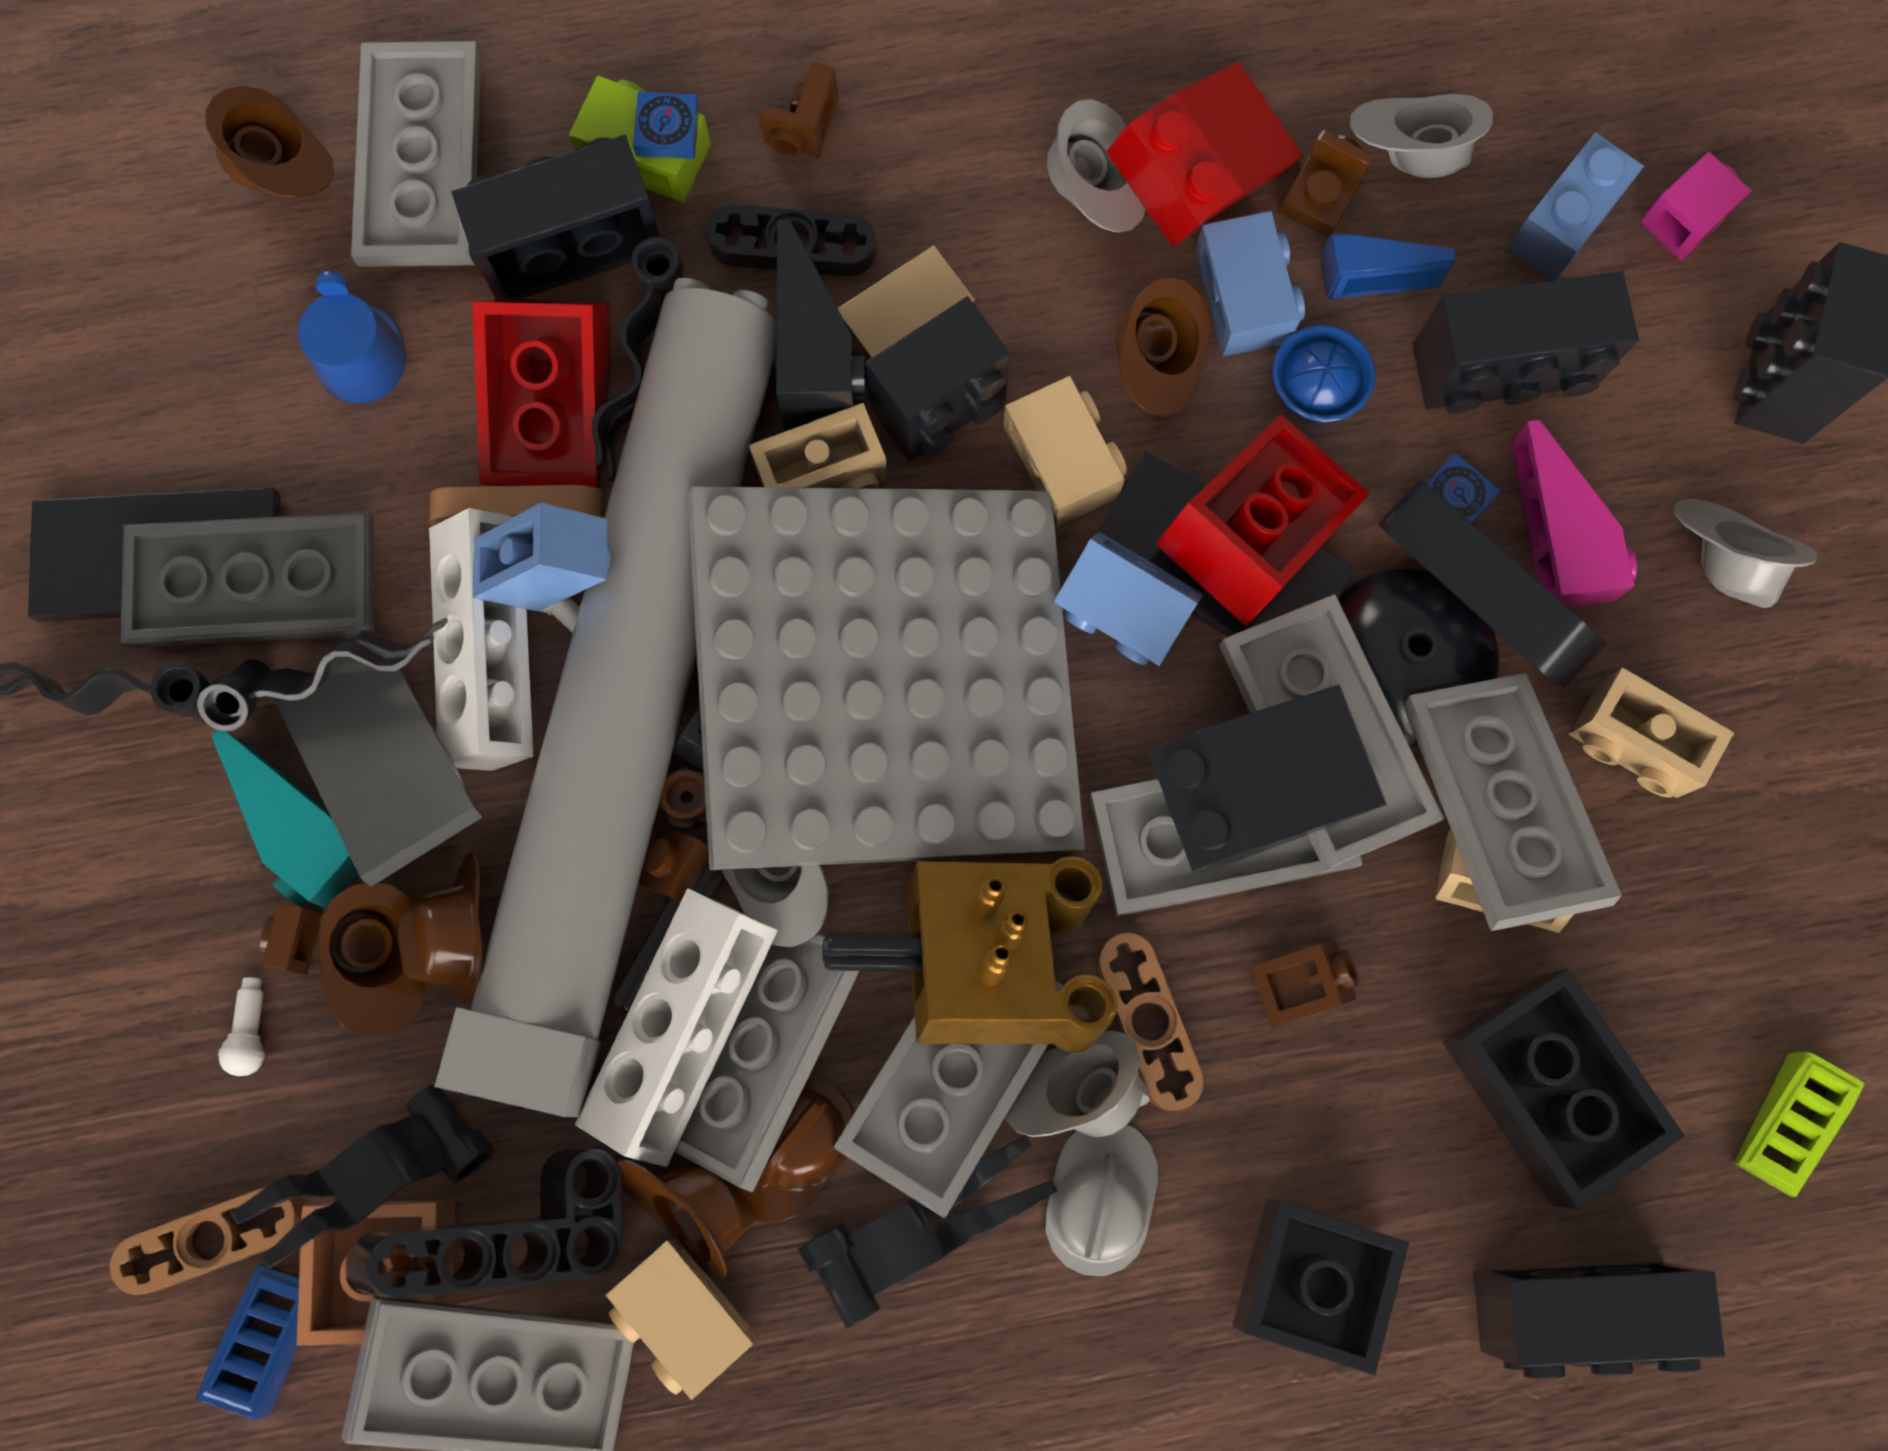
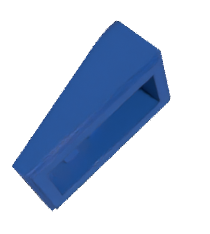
(1381, 266)
(228, 1360)

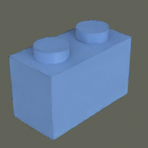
(1575, 207)
(1248, 283)
(540, 557)
(1127, 600)

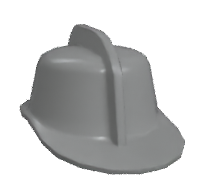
(1424, 134)
(1086, 173)
(1741, 554)
(783, 898)
(1081, 1090)
(1102, 1201)

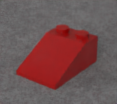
(1203, 152)
(538, 388)
(1261, 519)

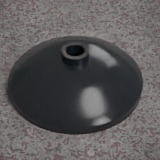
(1414, 604)

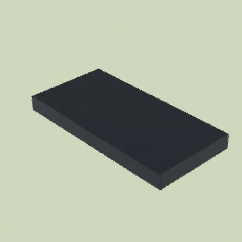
(1150, 505)
(80, 543)

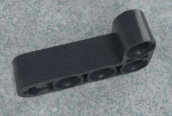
(1492, 584)
(489, 1243)

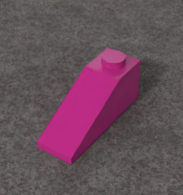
(1570, 530)

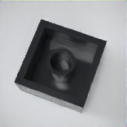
(938, 380)
(1320, 1286)

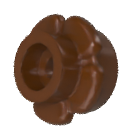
(675, 785)

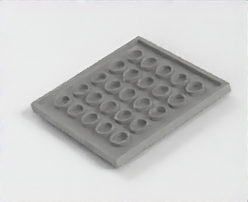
(881, 676)

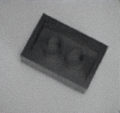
(556, 218)
(1524, 341)
(1817, 346)
(1563, 1090)
(1599, 1318)

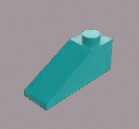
(287, 826)

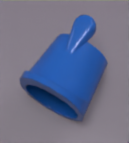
(351, 344)

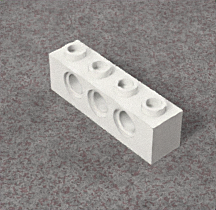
(477, 655)
(675, 1029)

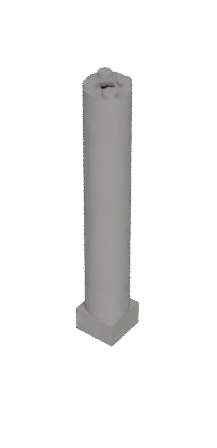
(612, 719)

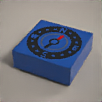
(666, 125)
(1463, 487)

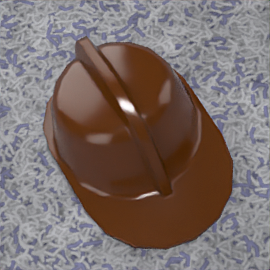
(266, 144)
(1163, 345)
(443, 936)
(363, 961)
(803, 1154)
(694, 1207)

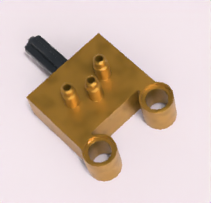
(986, 953)

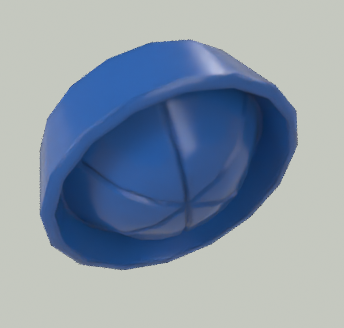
(1323, 373)

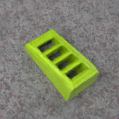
(1818, 1134)

